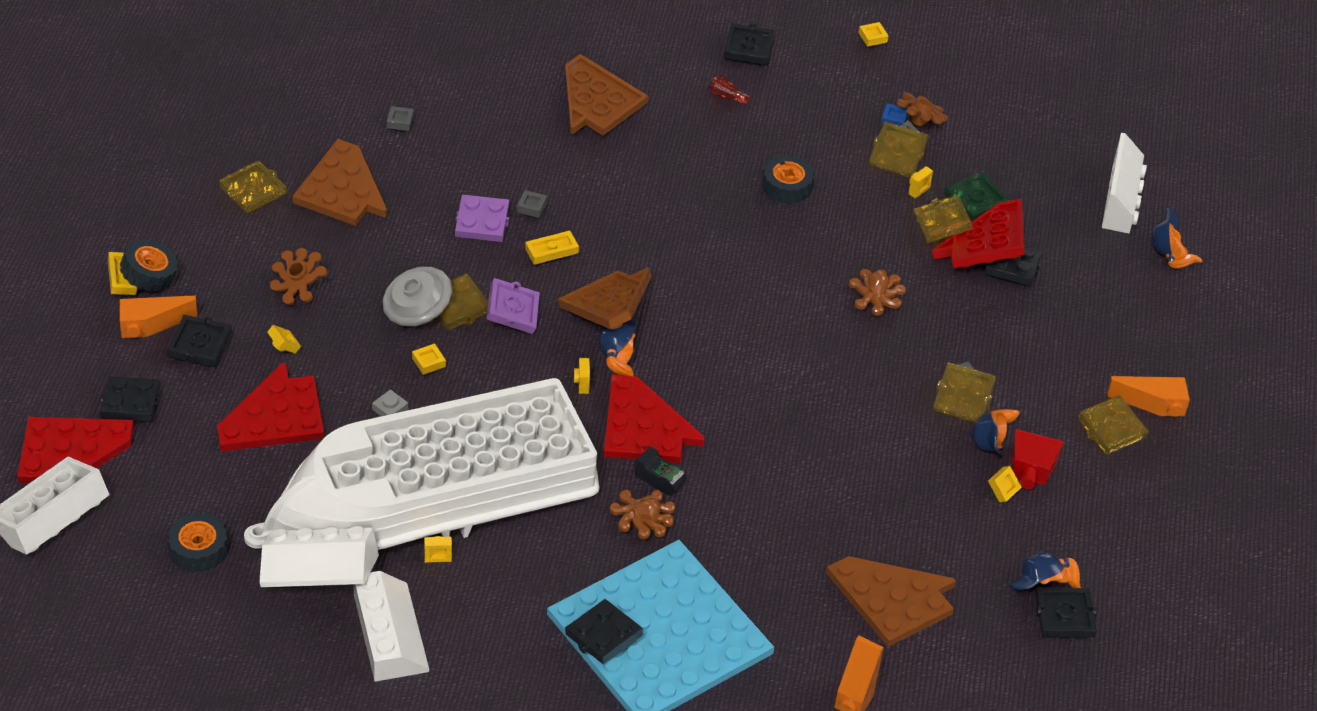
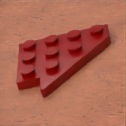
(993, 237)
(274, 414)
(644, 420)
(85, 440)

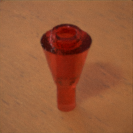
(724, 88)

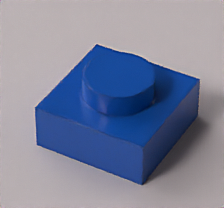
(894, 115)

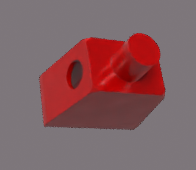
(1034, 458)

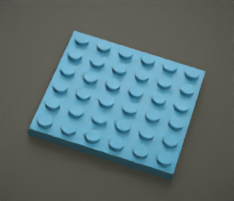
(689, 627)

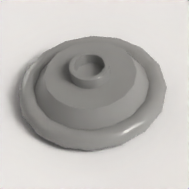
(417, 296)

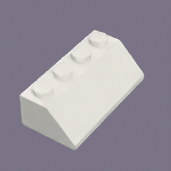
(1124, 187)
(50, 504)
(318, 557)
(389, 627)

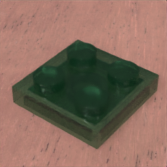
(976, 194)

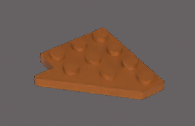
(598, 96)
(341, 186)
(608, 299)
(892, 597)

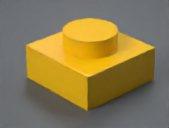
(873, 34)
(920, 182)
(283, 339)
(428, 359)
(582, 375)
(1004, 484)
(438, 549)

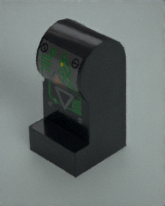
(659, 472)

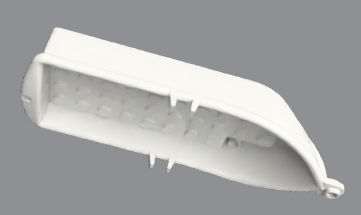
(442, 468)

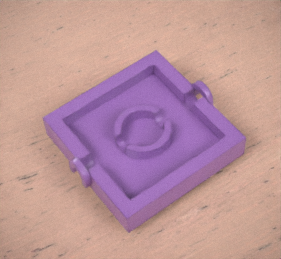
(482, 218)
(513, 305)

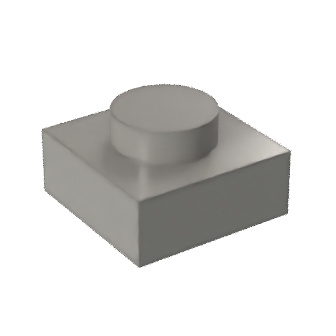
(389, 404)

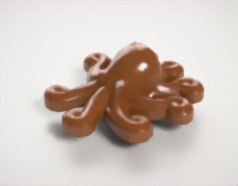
(921, 110)
(298, 275)
(878, 290)
(644, 513)

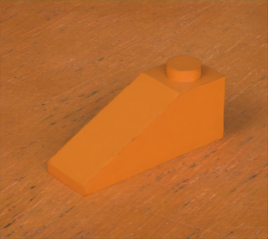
(151, 315)
(1154, 394)
(859, 676)

